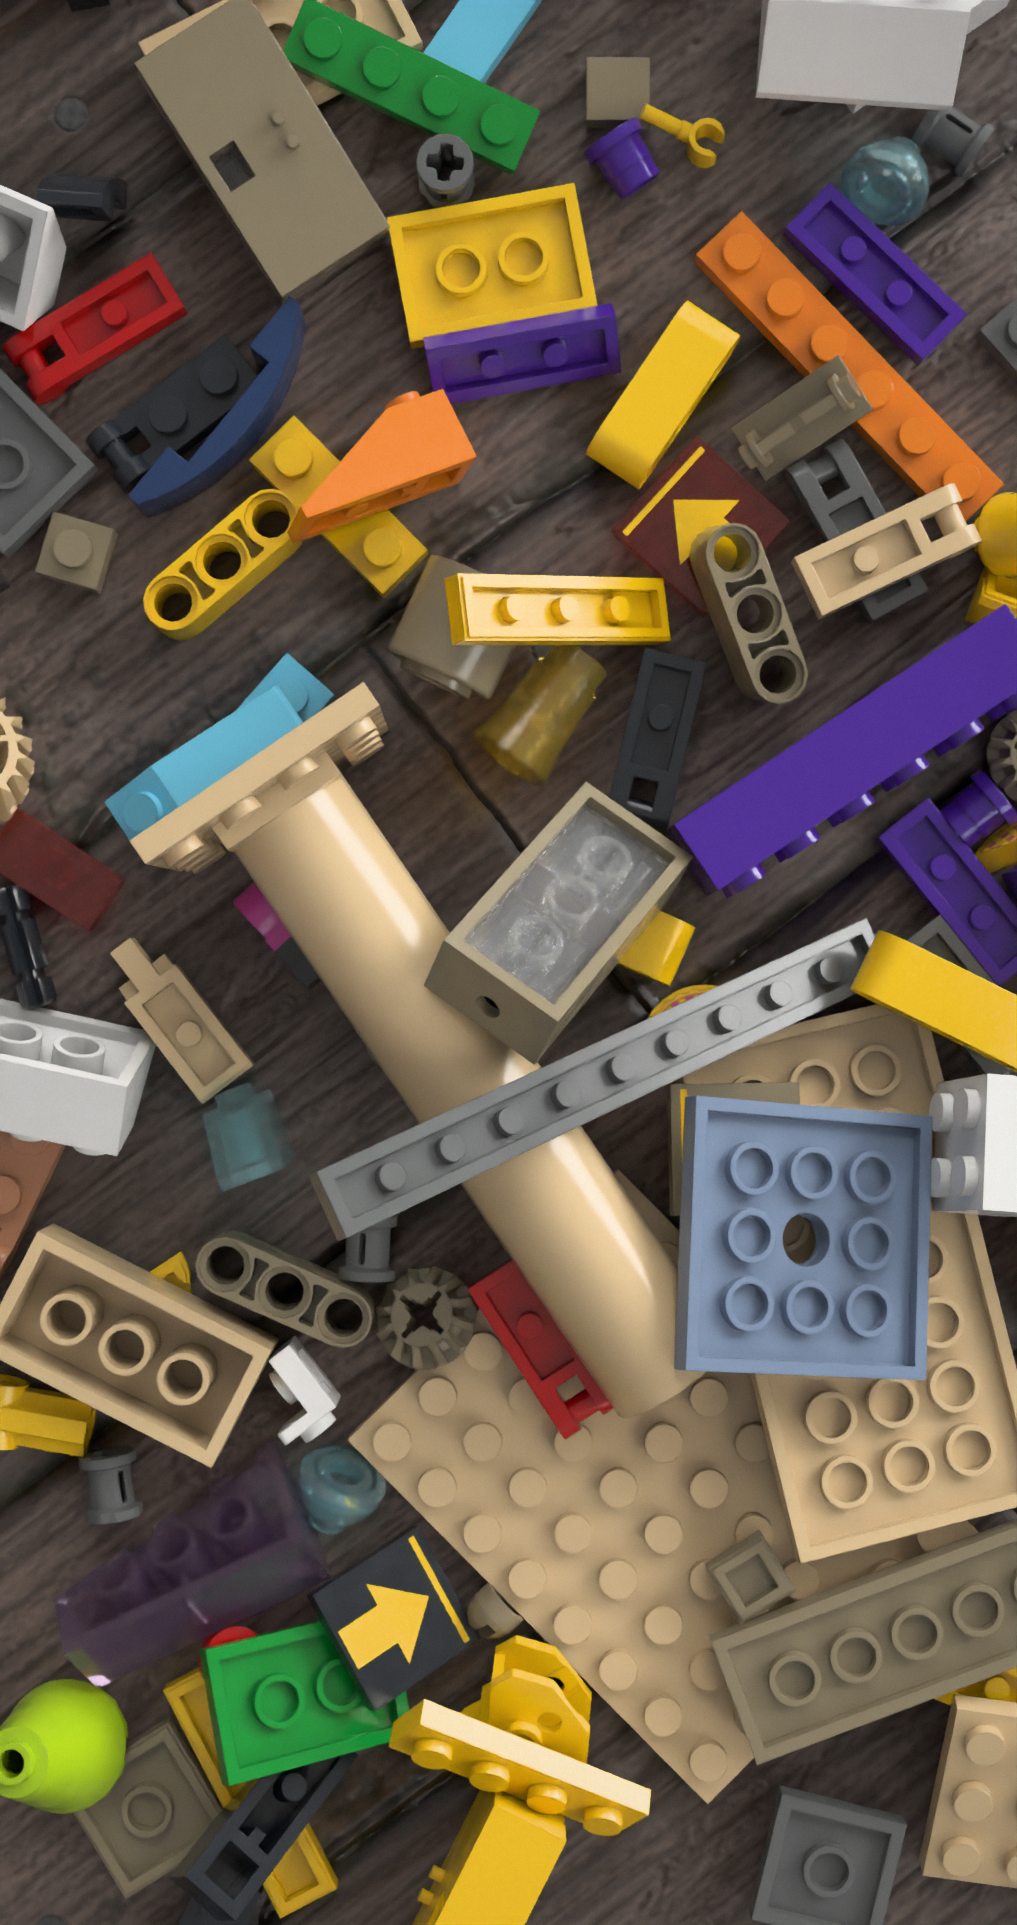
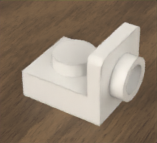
(302, 1380)

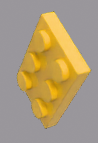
(491, 261)

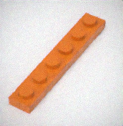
(814, 332)

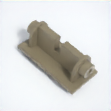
(801, 418)

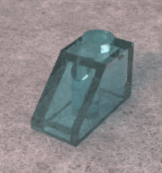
(246, 1136)

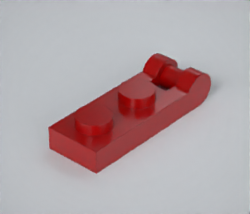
(95, 328)
(537, 1347)

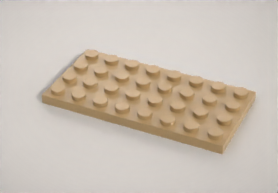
(876, 1453)

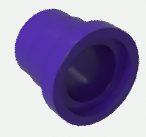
(624, 158)
(978, 810)

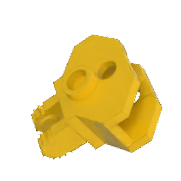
(533, 1705)

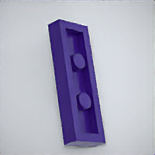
(874, 274)
(524, 354)
(955, 886)

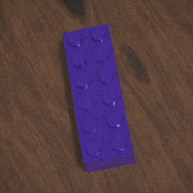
(864, 746)

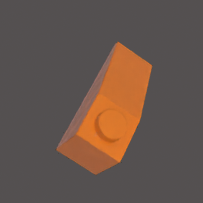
(401, 457)

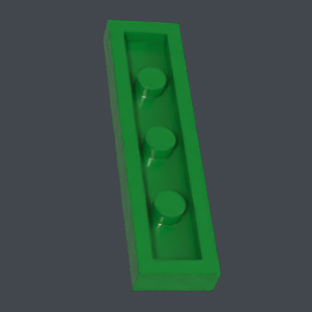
(408, 85)

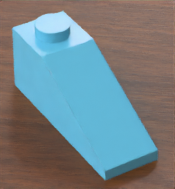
(202, 761)

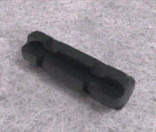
(25, 949)

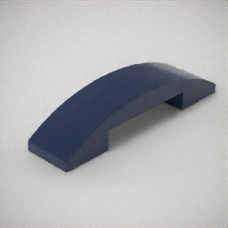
(176, 481)

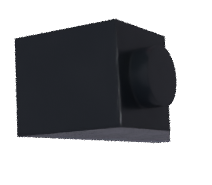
(254, 1835)

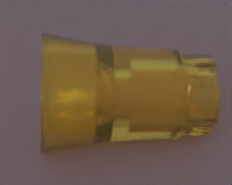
(541, 713)

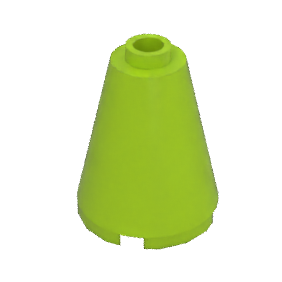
(62, 1747)

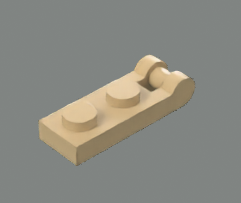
(884, 551)

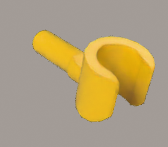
(687, 133)

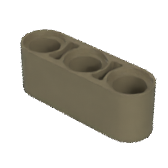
(772, 634)
(254, 1288)

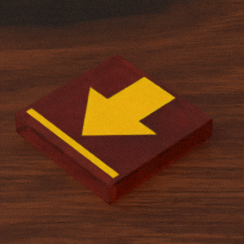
(685, 500)

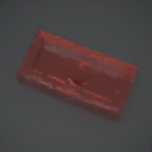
(57, 870)

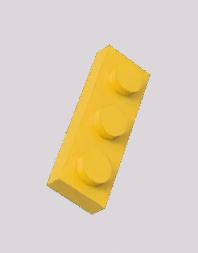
(374, 546)

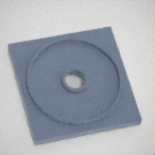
(865, 1287)

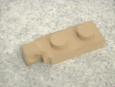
(180, 1021)

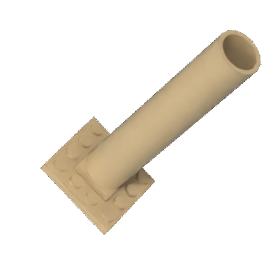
(373, 949)

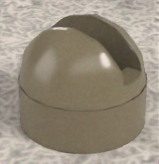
(492, 1614)

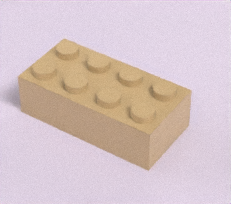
(130, 1343)

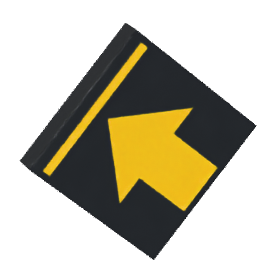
(393, 1618)

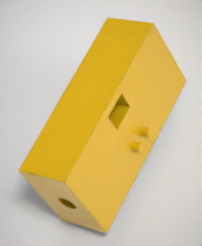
(494, 1865)

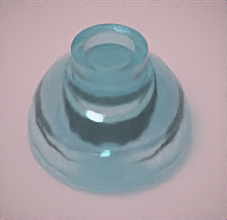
(887, 181)
(339, 1488)

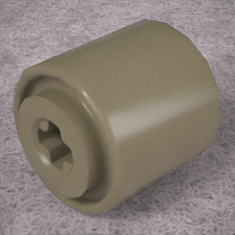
(425, 641)

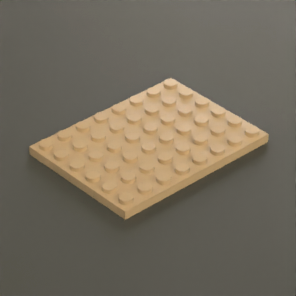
(611, 1527)

